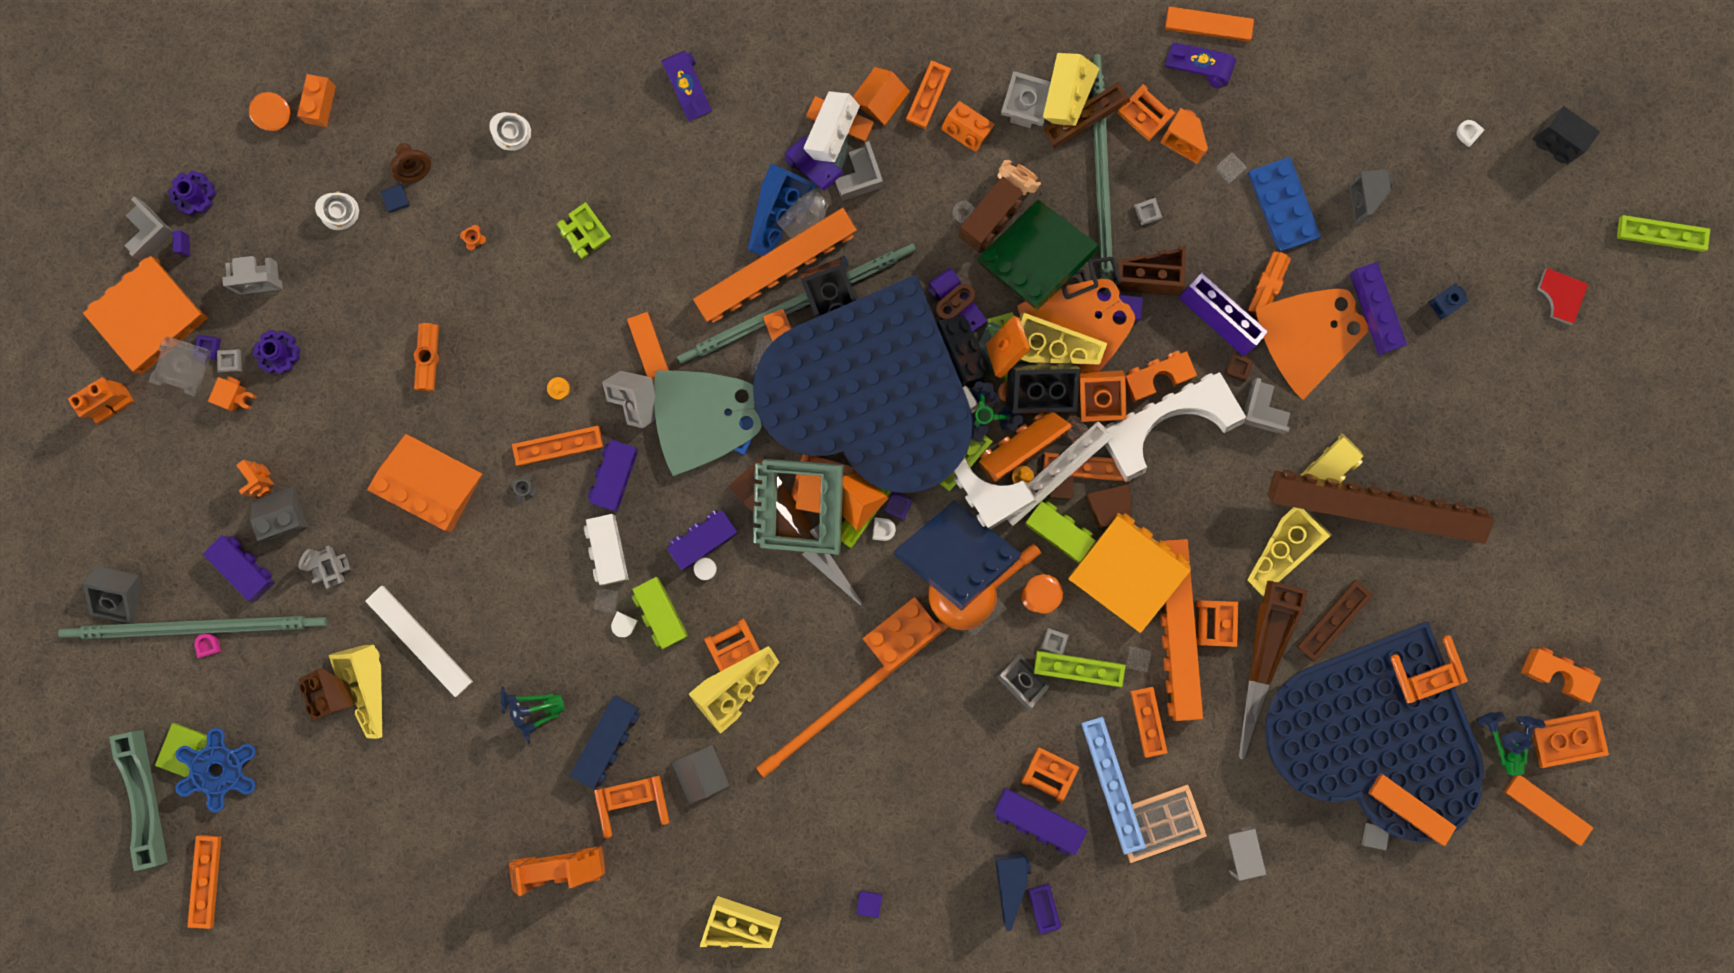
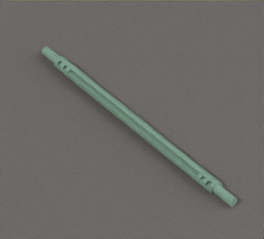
(1102, 182)
(790, 306)
(193, 627)

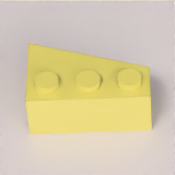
(1069, 88)
(1336, 460)
(739, 926)

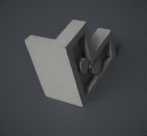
(866, 175)
(152, 230)
(634, 394)
(1258, 410)
(1246, 854)

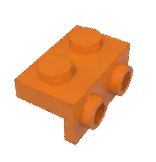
(967, 126)
(258, 479)

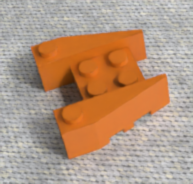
(575, 867)

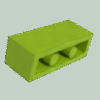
(1060, 531)
(659, 613)

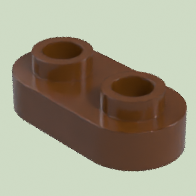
(954, 301)

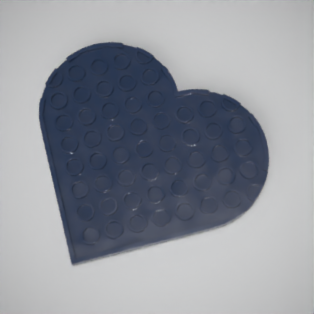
(869, 386)
(1350, 722)

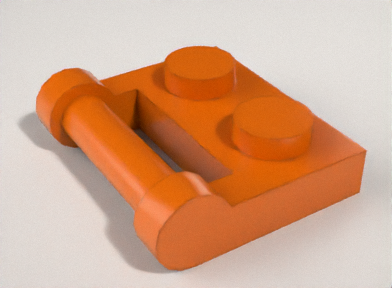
(1141, 117)
(1225, 623)
(735, 652)
(1054, 768)

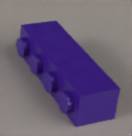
(1378, 308)
(1222, 314)
(1039, 821)

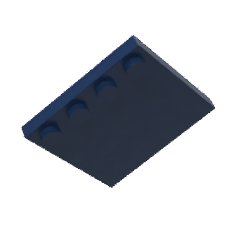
(957, 555)

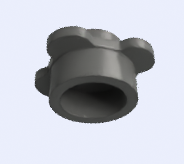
(517, 487)

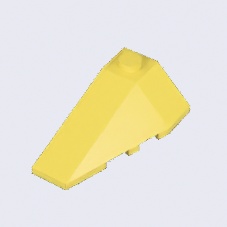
(1058, 344)
(1290, 544)
(362, 672)
(726, 691)

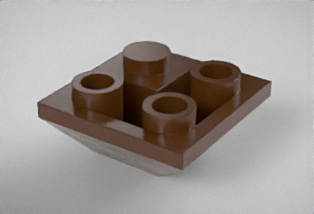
(325, 694)

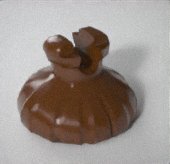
(409, 164)

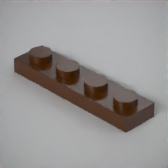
(1093, 111)
(1334, 620)

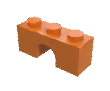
(1177, 368)
(1579, 682)

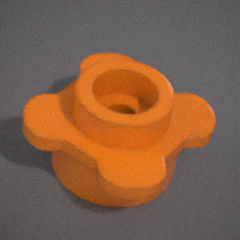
(468, 233)

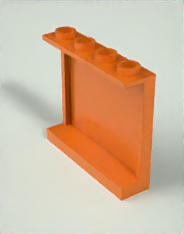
(142, 313)

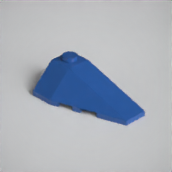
(777, 195)

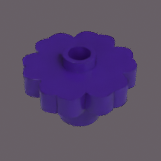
(192, 193)
(276, 352)

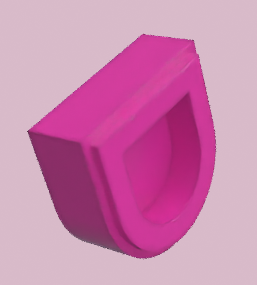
(206, 645)

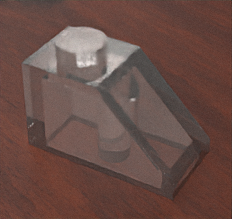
(803, 213)

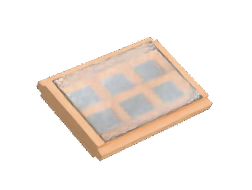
(1167, 822)

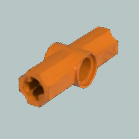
(1270, 281)
(426, 371)

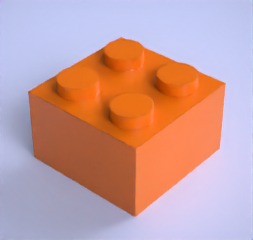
(1102, 396)

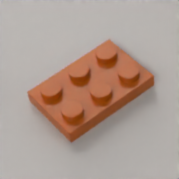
(902, 635)
(1570, 739)

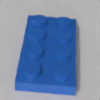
(1284, 204)

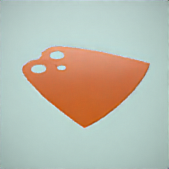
(1079, 316)
(1302, 335)

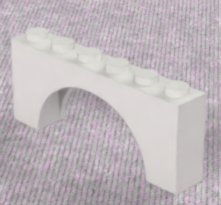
(1207, 399)
(991, 501)

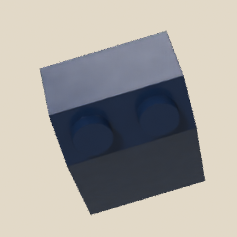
(1012, 881)

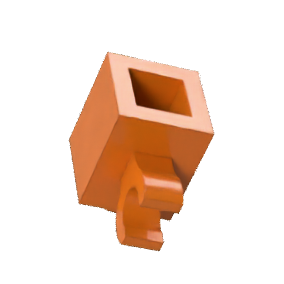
(230, 394)

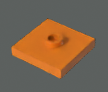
(1007, 346)

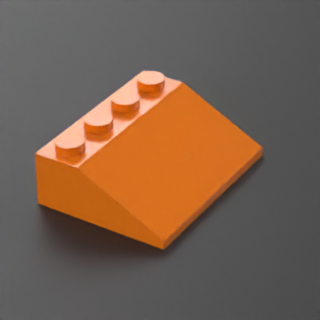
(1023, 446)
(425, 482)

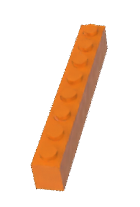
(775, 264)
(1181, 647)

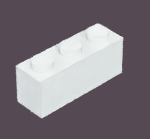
(831, 126)
(606, 550)

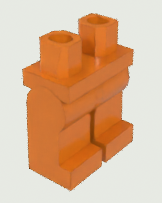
(99, 399)

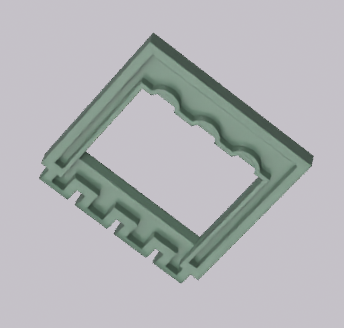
(830, 506)

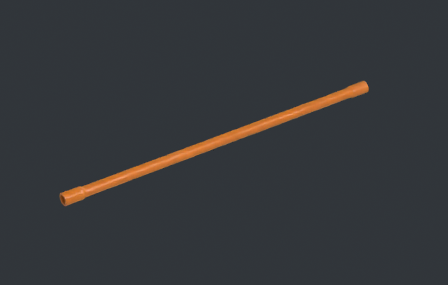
(776, 759)

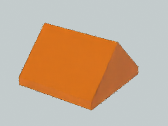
(881, 94)
(860, 500)

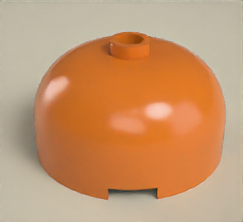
(969, 617)

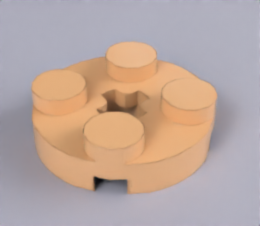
(1019, 177)

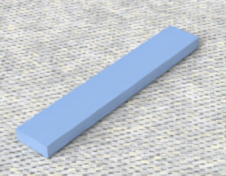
(1113, 785)

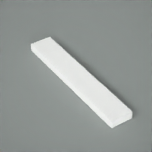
(1065, 465)
(419, 641)

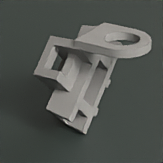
(316, 564)

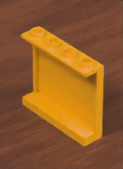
(1130, 572)

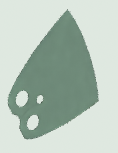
(693, 418)

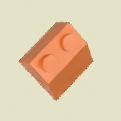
(1186, 136)

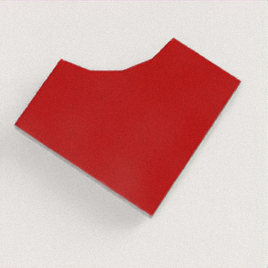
(1563, 294)

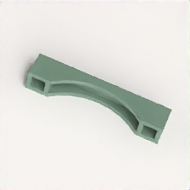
(147, 838)

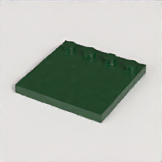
(1038, 254)

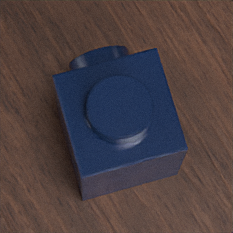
(1448, 301)

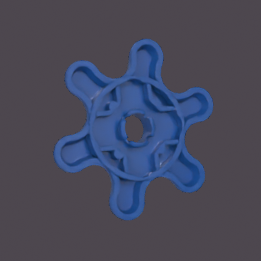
(215, 785)

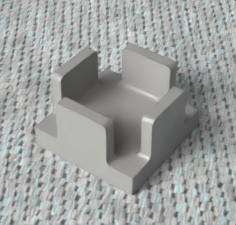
(1026, 100)
(246, 277)

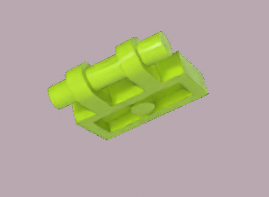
(589, 226)

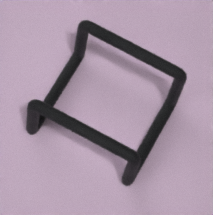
(1095, 281)

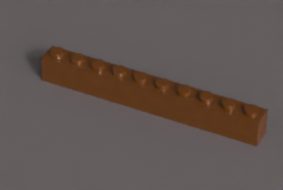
(1380, 507)

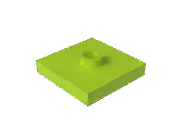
(177, 737)

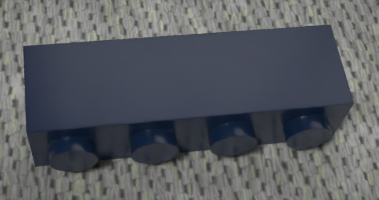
(605, 741)

